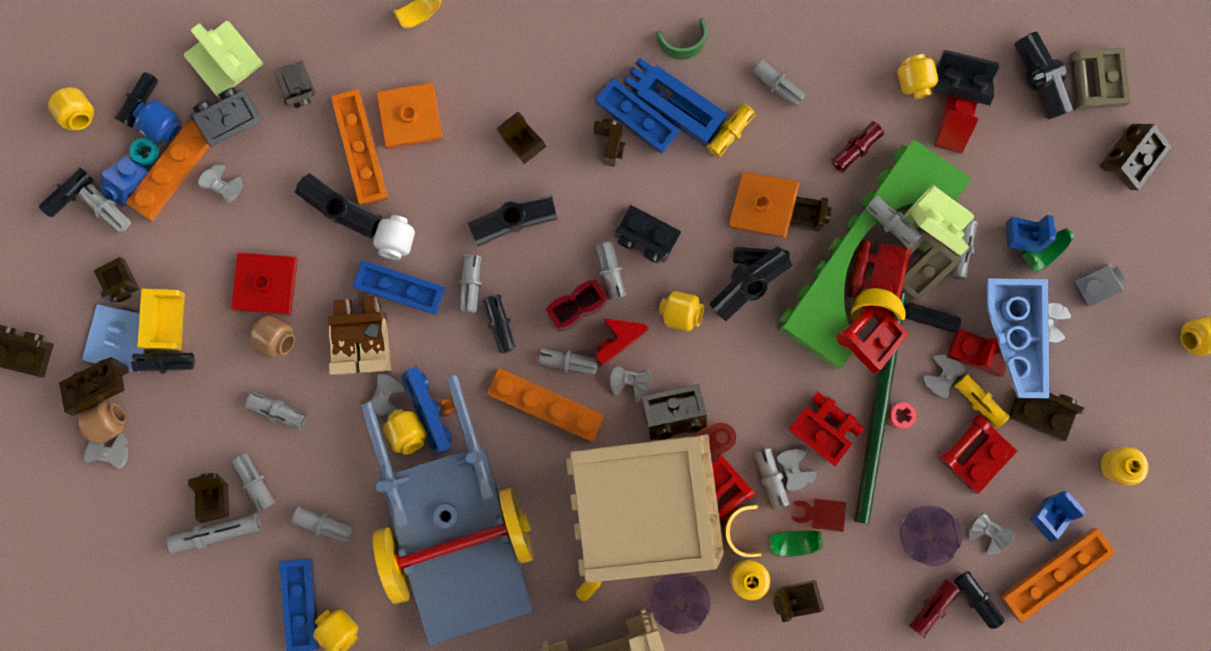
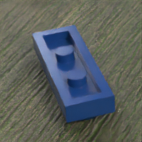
(637, 116)
(399, 287)
(427, 410)
(299, 604)

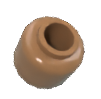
(272, 337)
(101, 422)

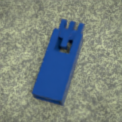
(684, 109)

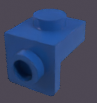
(122, 179)
(1029, 234)
(1056, 514)

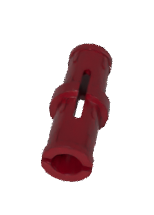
(857, 146)
(934, 608)

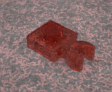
(825, 514)

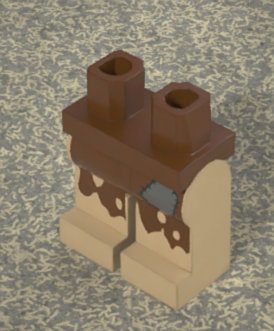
(358, 340)

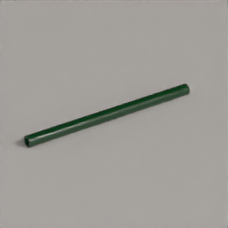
(876, 435)

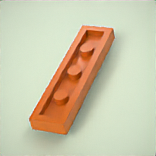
(359, 147)
(169, 171)
(545, 404)
(1057, 574)

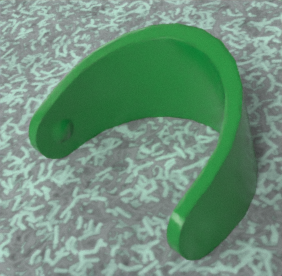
(681, 53)
(1041, 260)
(795, 543)

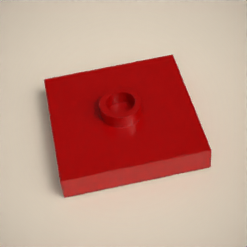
(264, 283)

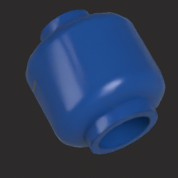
(156, 121)

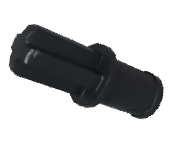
(139, 94)
(65, 192)
(499, 323)
(163, 361)
(979, 600)

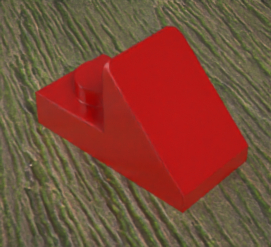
(956, 124)
(626, 334)
(977, 352)

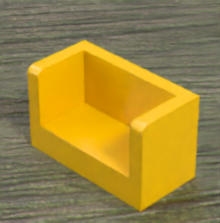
(161, 319)

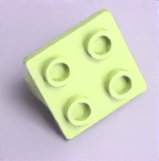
(222, 57)
(941, 218)

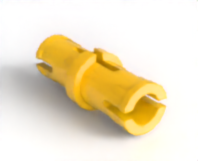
(730, 130)
(981, 400)

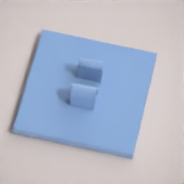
(113, 335)

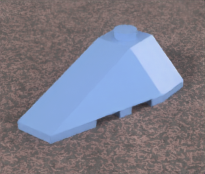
(1021, 326)

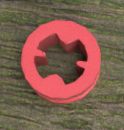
(891, 417)

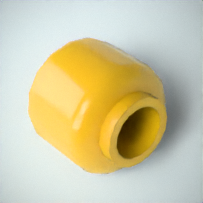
(917, 76)
(71, 108)
(681, 311)
(1197, 336)
(404, 432)
(1124, 466)
(742, 571)
(336, 631)

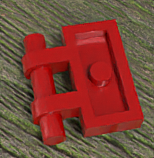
(888, 271)
(820, 435)

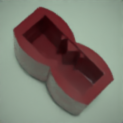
(569, 309)

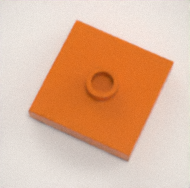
(410, 115)
(764, 204)

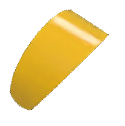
(416, 12)
(880, 298)
(726, 530)

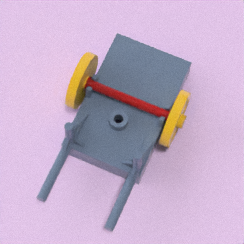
(462, 568)

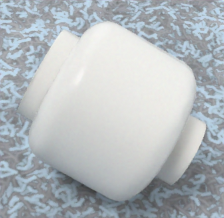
(394, 237)

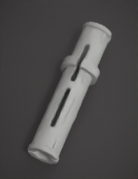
(202, 536)

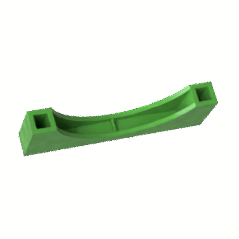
(821, 305)

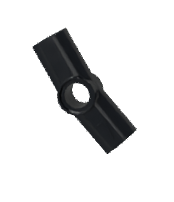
(1044, 75)
(324, 198)
(531, 213)
(750, 282)

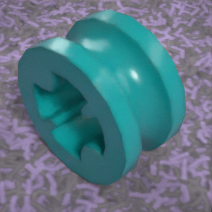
(136, 148)

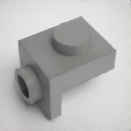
(1101, 284)

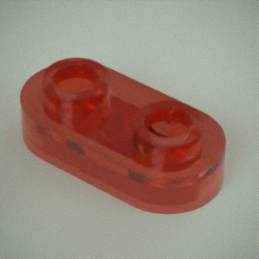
(715, 447)

